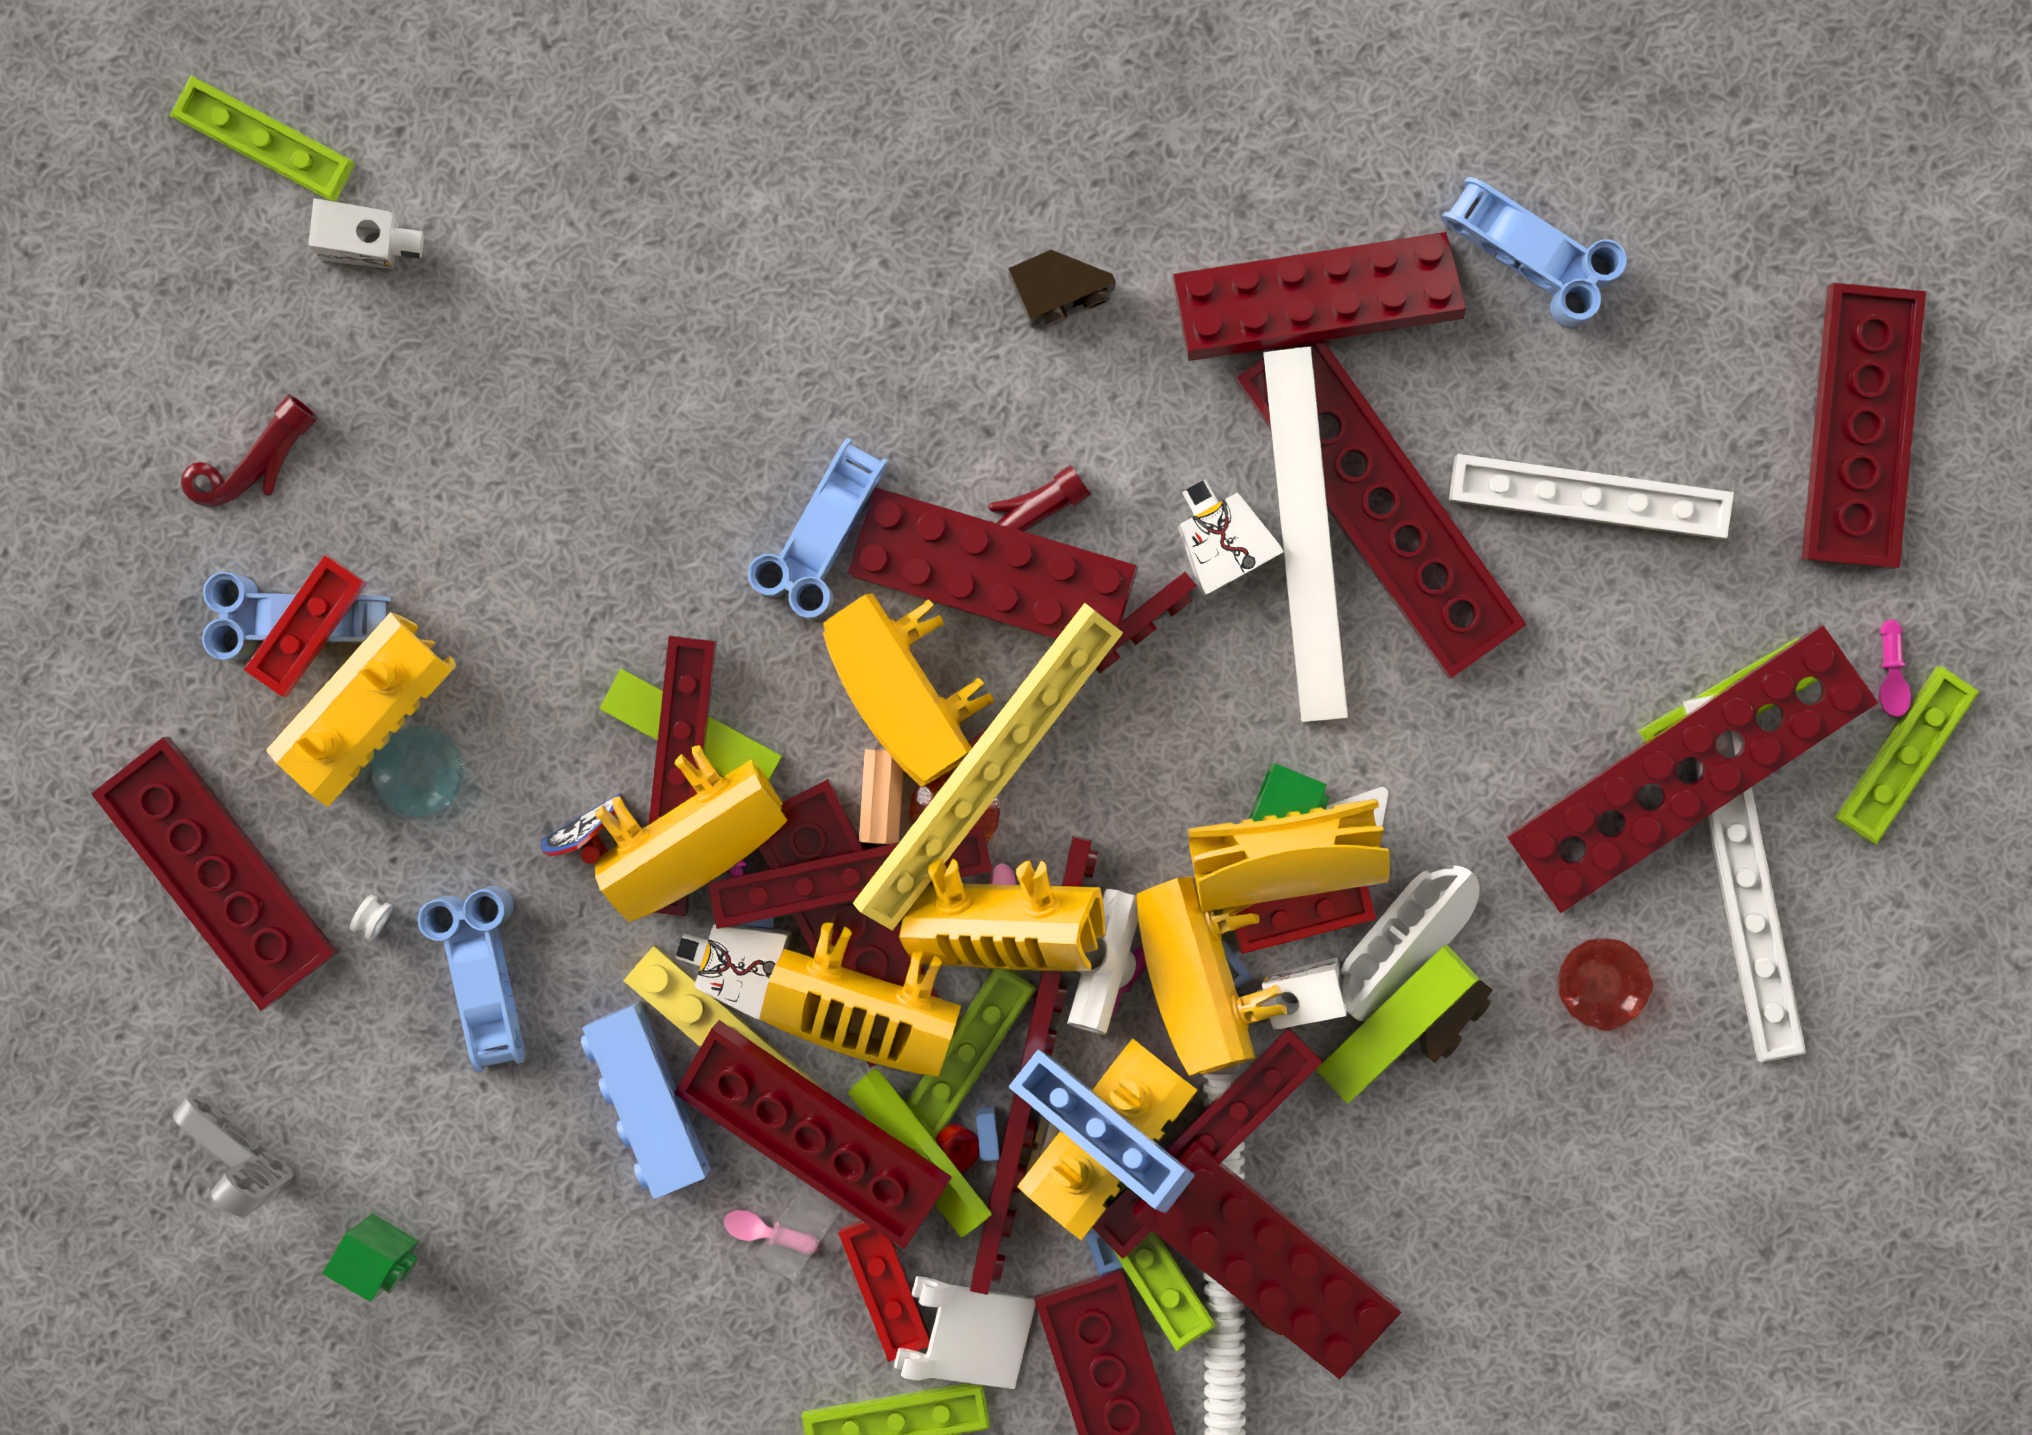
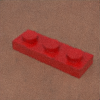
(305, 626)
(1304, 917)
(885, 1289)

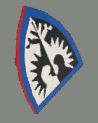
(579, 833)

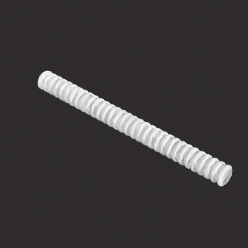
(1225, 1309)

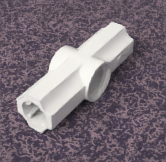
(1110, 965)

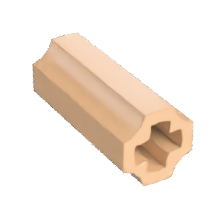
(880, 798)

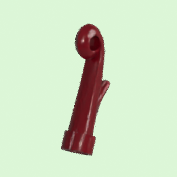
(265, 457)
(1043, 502)

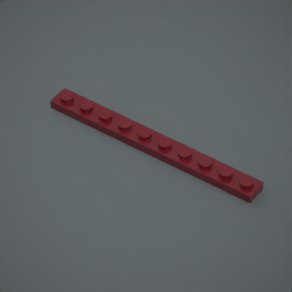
(1019, 1128)

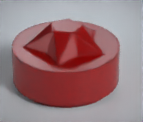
(959, 1145)

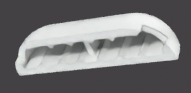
(1407, 936)

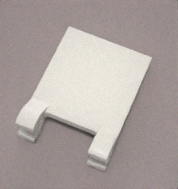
(972, 1337)

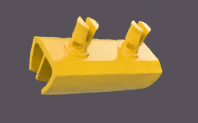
(893, 690)
(359, 709)
(690, 842)
(1288, 855)
(1004, 924)
(1194, 978)
(859, 1012)
(1073, 1183)

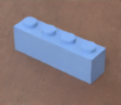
(644, 1098)
(1102, 1131)

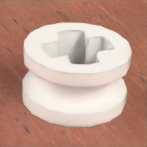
(371, 917)

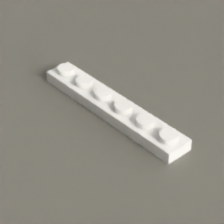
(1591, 496)

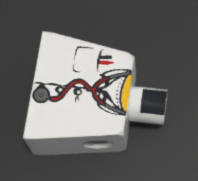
(341, 230)
(1223, 538)
(735, 963)
(1317, 990)

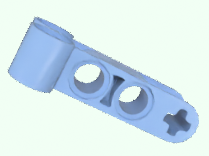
(1535, 249)
(822, 529)
(257, 613)
(479, 974)

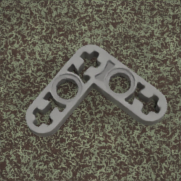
(254, 1173)

